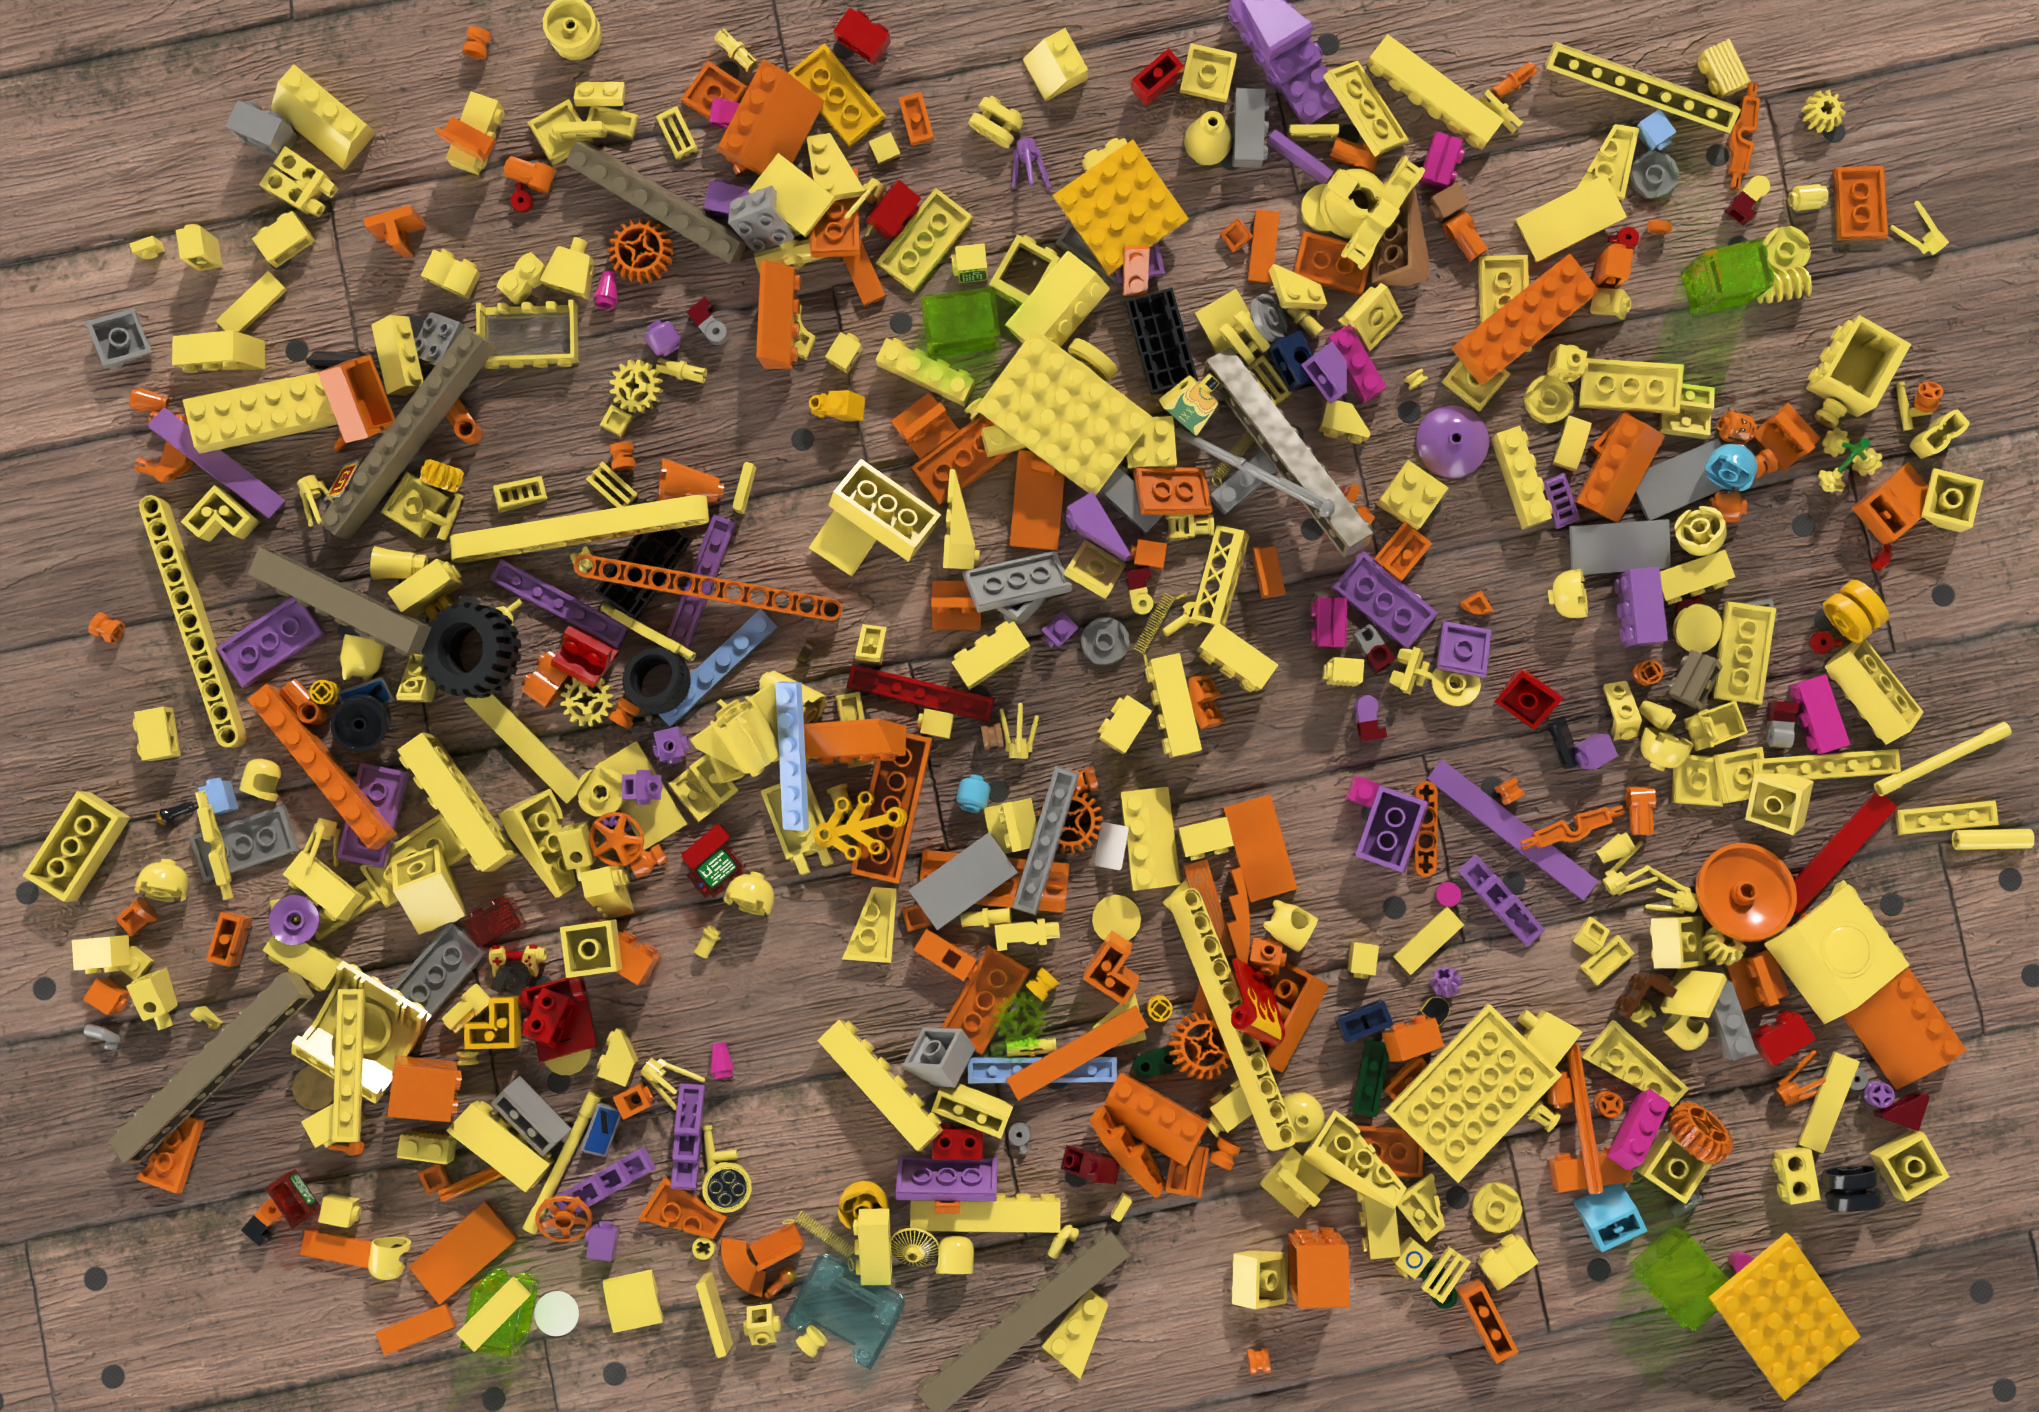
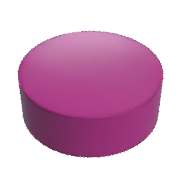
(1448, 894)

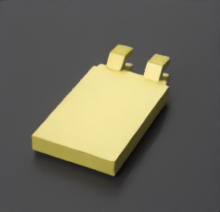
(795, 843)

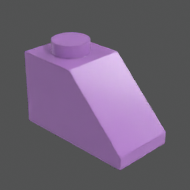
(1328, 371)

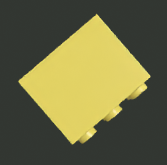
(1858, 365)

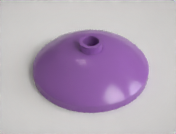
(1444, 455)

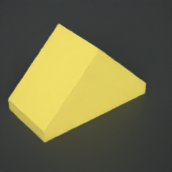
(871, 644)

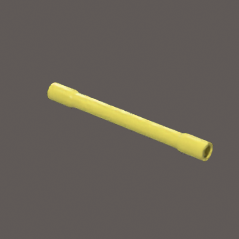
(1898, 780)
(585, 1114)

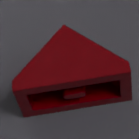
(1906, 1111)

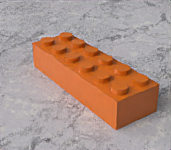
(1525, 319)
(900, 786)

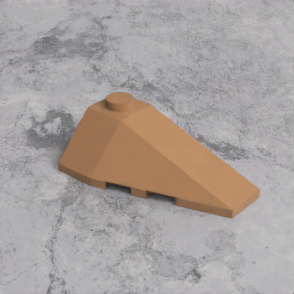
(1402, 248)

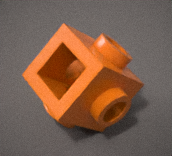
(1267, 956)

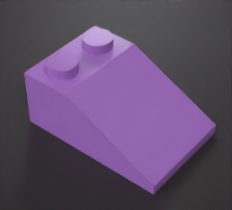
(1094, 525)

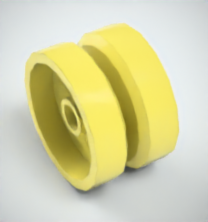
(572, 29)
(1093, 359)

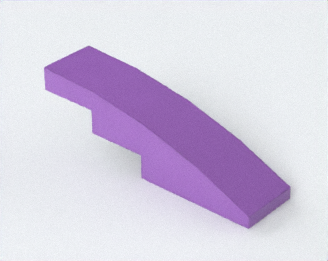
(1501, 900)
(688, 1136)
(610, 1179)

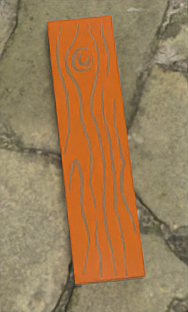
(1200, 878)

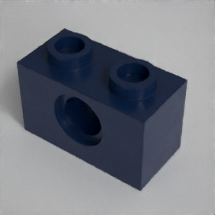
(1284, 354)

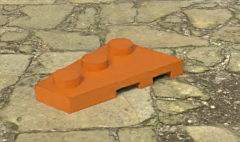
(682, 1211)

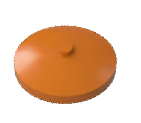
(1746, 892)

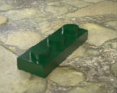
(1370, 1078)

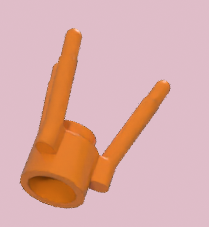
(1789, 1092)

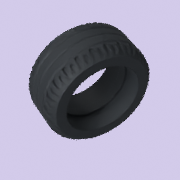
(641, 665)

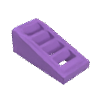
(1565, 489)

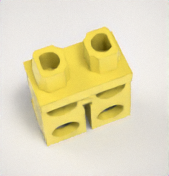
(307, 183)
(1025, 931)

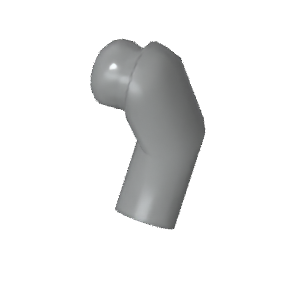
(99, 1032)
(1680, 1208)

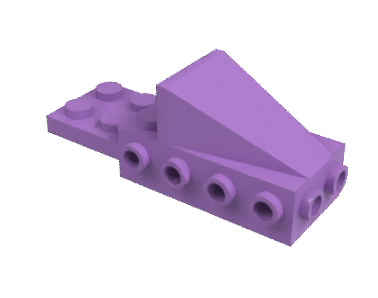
(1287, 55)

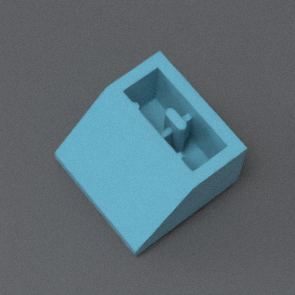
(1610, 1217)

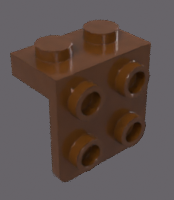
(1638, 986)

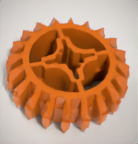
(643, 241)
(1084, 837)
(1197, 1054)
(1700, 1132)

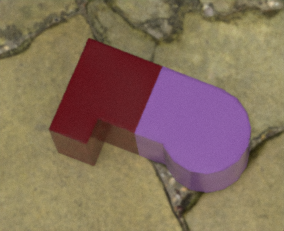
(1366, 719)

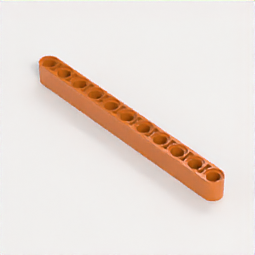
(720, 594)

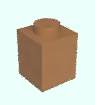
(1447, 203)

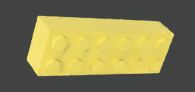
(258, 412)
(457, 802)

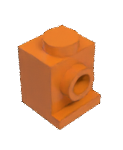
(626, 1104)

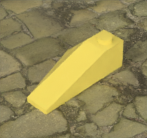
(534, 831)
(1349, 1159)

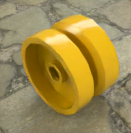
(1855, 611)

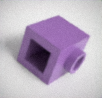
(1594, 751)
(602, 1241)

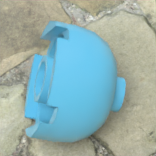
(1732, 467)

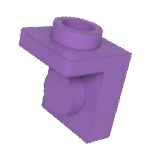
(1058, 630)

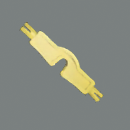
(647, 632)
(213, 835)

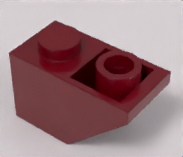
(1090, 1165)

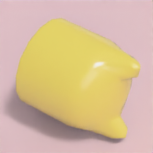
(360, 657)
(1291, 925)

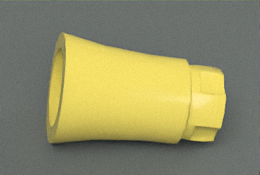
(395, 564)

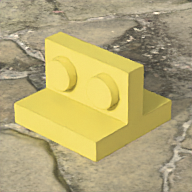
(1372, 316)
(1012, 824)
(1295, 1182)

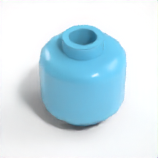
(973, 794)

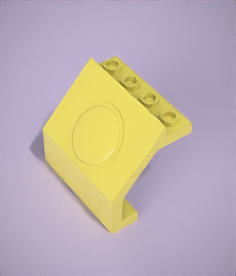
(1837, 954)
(390, 1029)

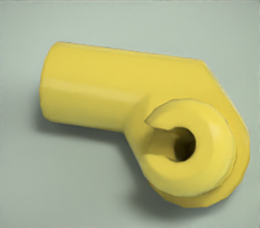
(1060, 1239)

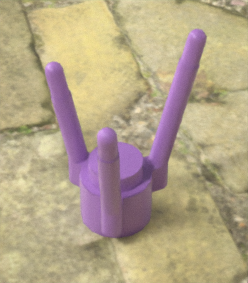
(1027, 153)

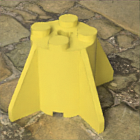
(743, 733)

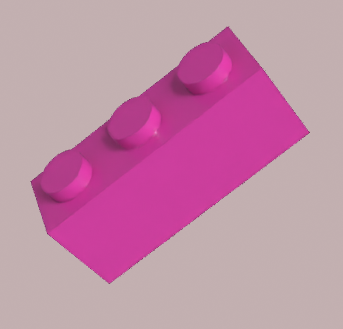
(1360, 370)
(1819, 715)
(1638, 1129)

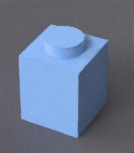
(1655, 131)
(220, 795)

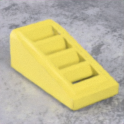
(518, 485)

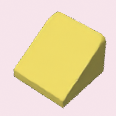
(1591, 936)

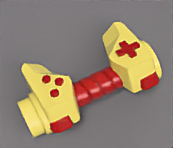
(530, 957)

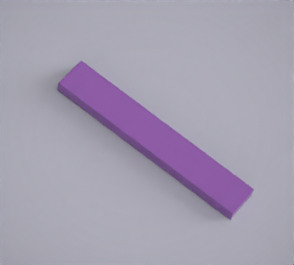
(218, 465)
(706, 564)
(559, 603)

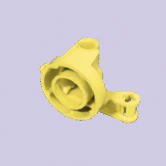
(1360, 225)

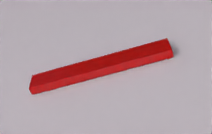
(920, 693)
(1841, 848)

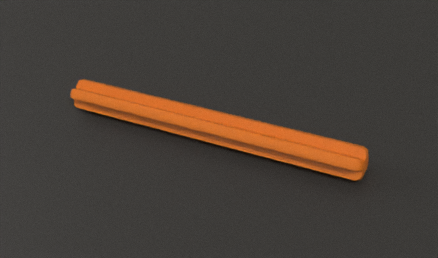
(1584, 1120)

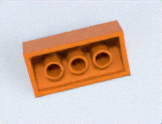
(778, 316)
(1619, 468)
(854, 740)
(1297, 999)
(1155, 1118)

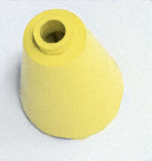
(1208, 139)
(813, 701)

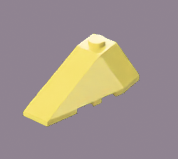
(959, 539)

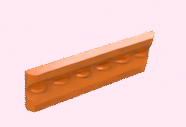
(1004, 895)

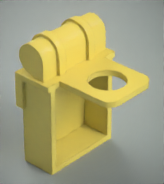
(1715, 725)

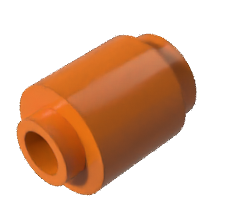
(1560, 1092)

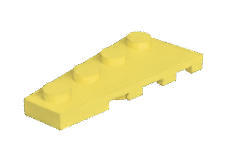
(1628, 1060)

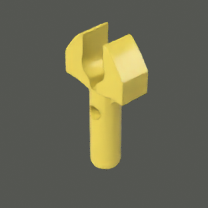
(1182, 620)

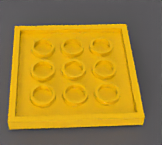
(1120, 206)

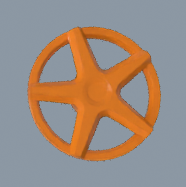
(616, 839)
(563, 1219)

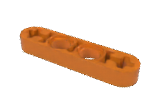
(1429, 829)

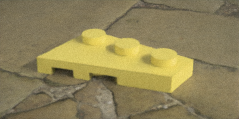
(1614, 159)
(831, 168)
(875, 928)
(1077, 1332)

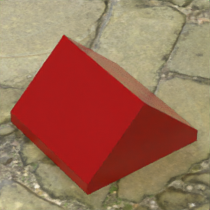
(1528, 698)

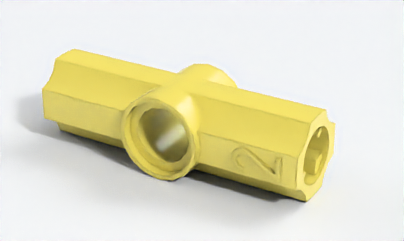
(791, 253)

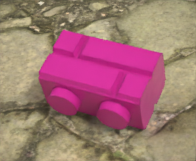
(1441, 161)
(1330, 623)

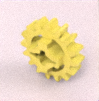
(634, 397)
(588, 711)

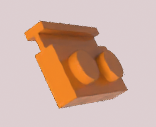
(1402, 551)
(1188, 1179)

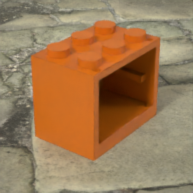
(424, 1089)
(1318, 1268)

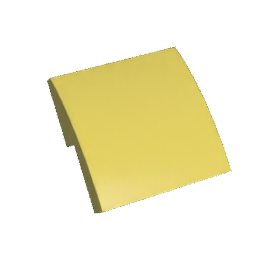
(1216, 315)
(1694, 414)
(842, 543)
(701, 790)
(632, 1301)

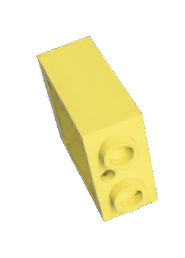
(1009, 292)

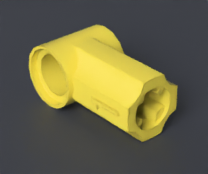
(472, 1004)

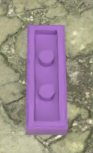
(1300, 157)

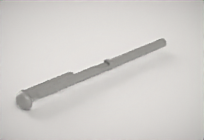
(1325, 506)

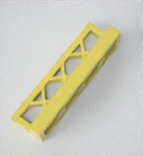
(1229, 579)

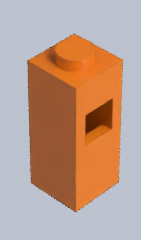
(946, 955)

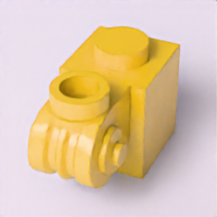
(839, 405)

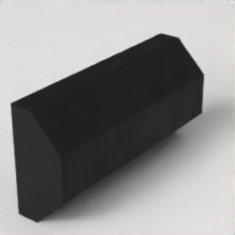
(1160, 340)
(651, 549)

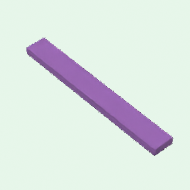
(1511, 829)

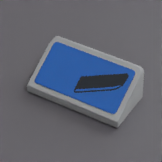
(378, 687)
(601, 1130)

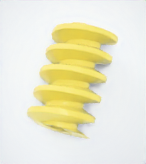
(1788, 283)

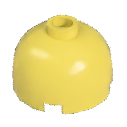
(1701, 531)
(1569, 594)
(1664, 749)
(163, 881)
(751, 894)
(1305, 1115)

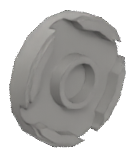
(1653, 175)
(1268, 317)
(1105, 641)

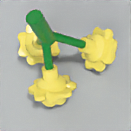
(1863, 460)

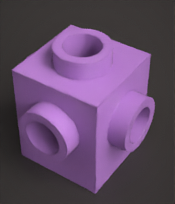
(664, 739)
(641, 787)

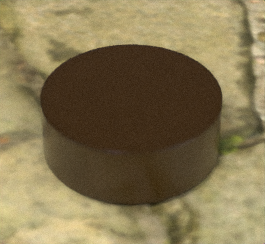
(806, 651)

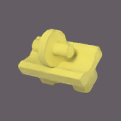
(1413, 660)

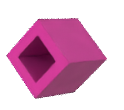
(1362, 791)

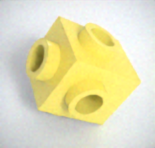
(1567, 363)
(761, 1324)

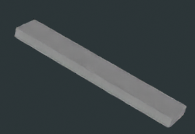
(1046, 840)

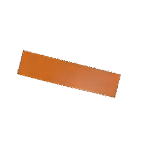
(1240, 927)
(1132, 1157)

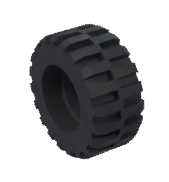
(445, 643)

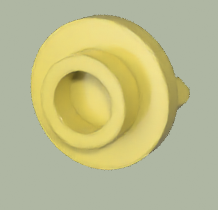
(1642, 1012)

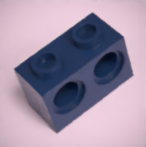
(1363, 1021)

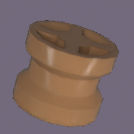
(992, 736)

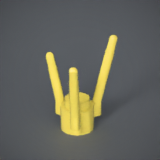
(873, 193)
(1933, 240)
(310, 490)
(1018, 747)
(323, 830)
(1617, 882)
(1683, 899)
(654, 1073)

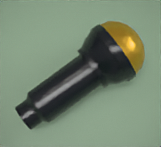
(166, 815)

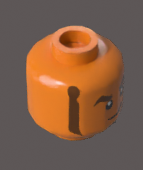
(1736, 427)

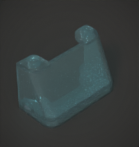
(845, 1308)

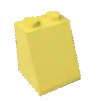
(427, 890)

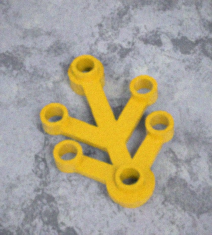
(855, 827)

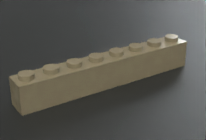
(656, 201)
(339, 601)

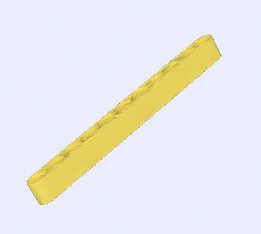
(579, 528)
(183, 615)
(1223, 999)

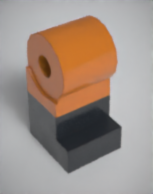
(258, 1226)

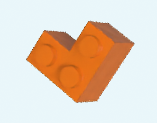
(1107, 969)

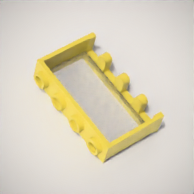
(530, 334)

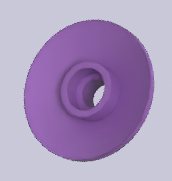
(283, 915)

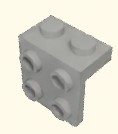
(757, 220)
(436, 337)

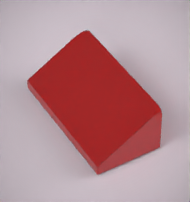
(705, 845)

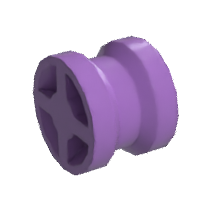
(1885, 1095)

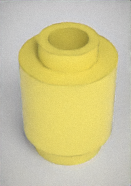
(1808, 197)

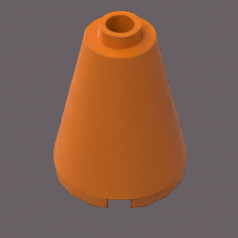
(682, 481)

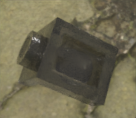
(510, 980)

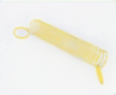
(1239, 446)
(1145, 658)
(793, 1221)

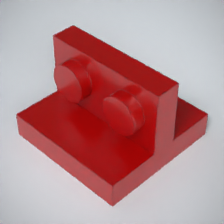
(584, 656)

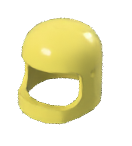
(261, 779)
(1685, 1031)
(955, 1255)
(384, 1260)

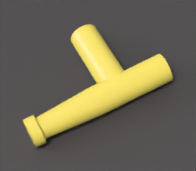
(1905, 411)
(445, 522)
(712, 1156)

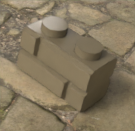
(1694, 679)

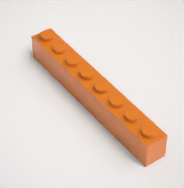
(322, 767)

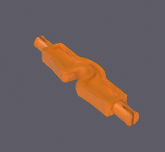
(1741, 148)
(1583, 823)

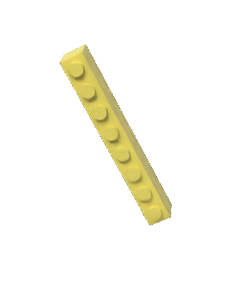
(1642, 87)

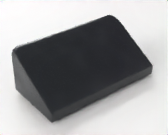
(325, 359)
(1563, 742)

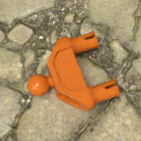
(172, 462)

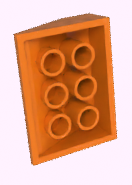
(770, 119)
(1904, 1031)

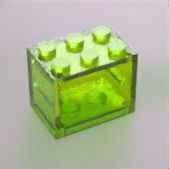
(1727, 277)
(961, 322)
(1679, 1277)
(516, 1328)

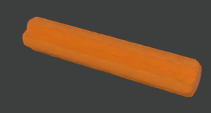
(469, 1184)

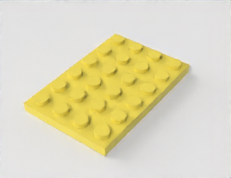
(1064, 412)
(1473, 1092)

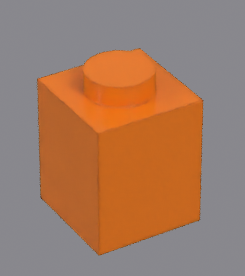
(1148, 554)
(107, 996)

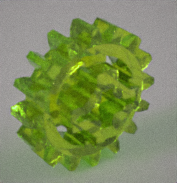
(1008, 1018)

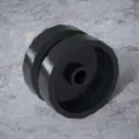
(361, 736)
(1853, 1188)

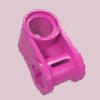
(722, 112)

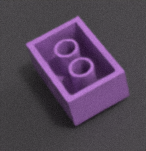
(1641, 607)
(1392, 829)

